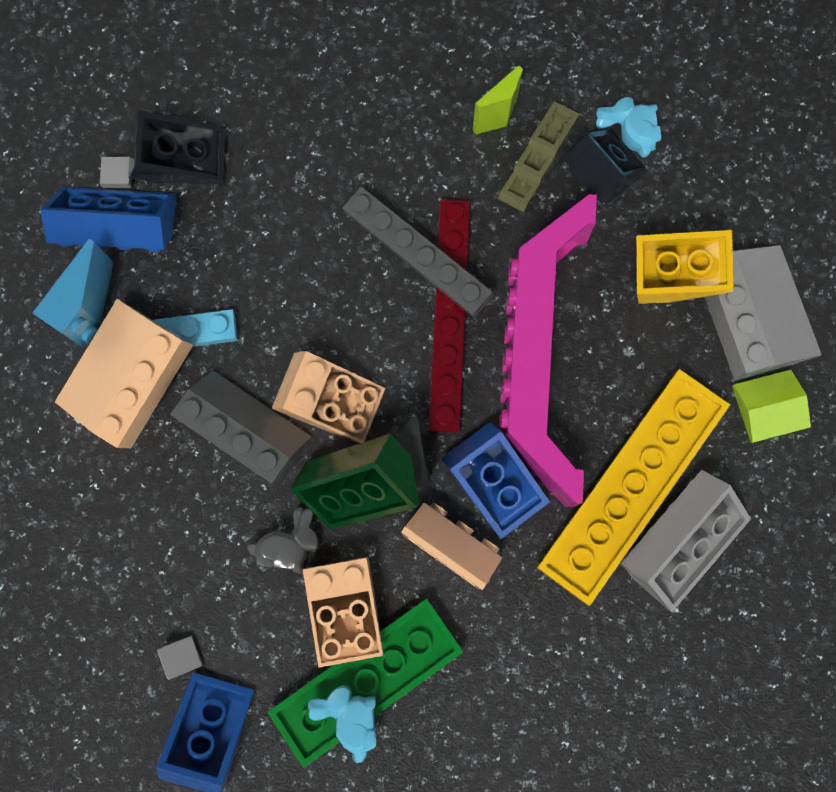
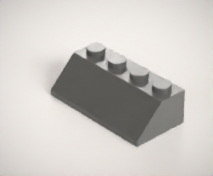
(242, 427)

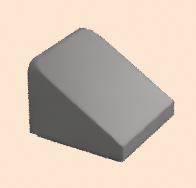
(179, 657)

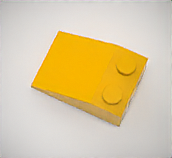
(683, 266)

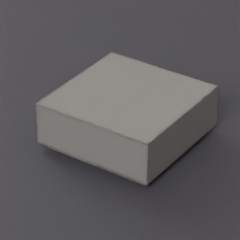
(115, 172)

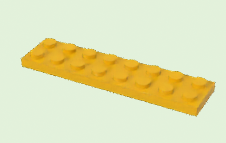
(633, 487)

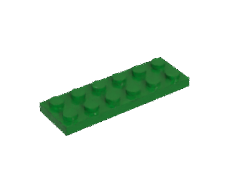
(412, 652)

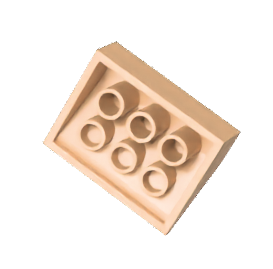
(123, 375)

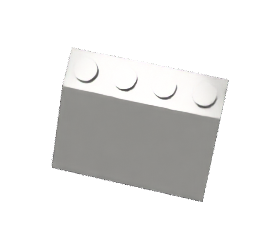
(764, 317)

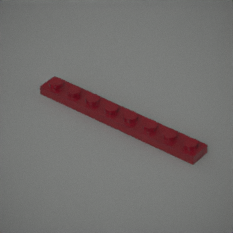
(449, 325)

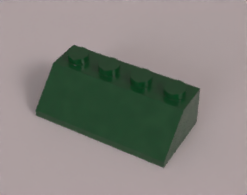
(358, 483)

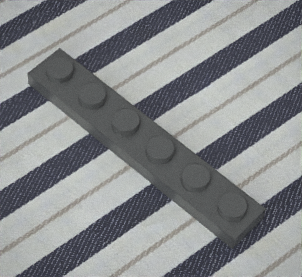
(418, 252)

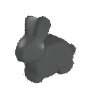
(286, 548)

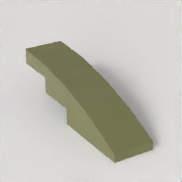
(538, 156)

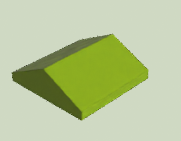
(497, 105)
(772, 405)

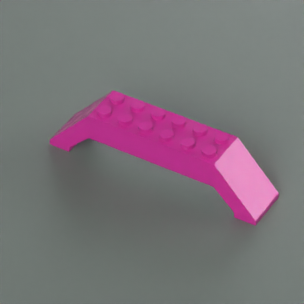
(530, 346)

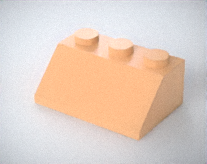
(453, 545)

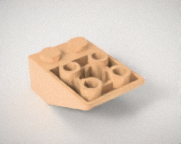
(328, 397)
(343, 611)

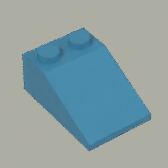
(79, 295)

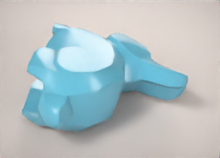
(637, 124)
(353, 719)

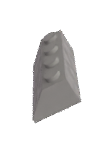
(687, 539)

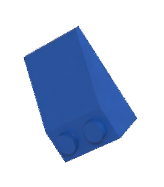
(495, 479)
(205, 734)

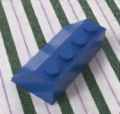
(109, 218)

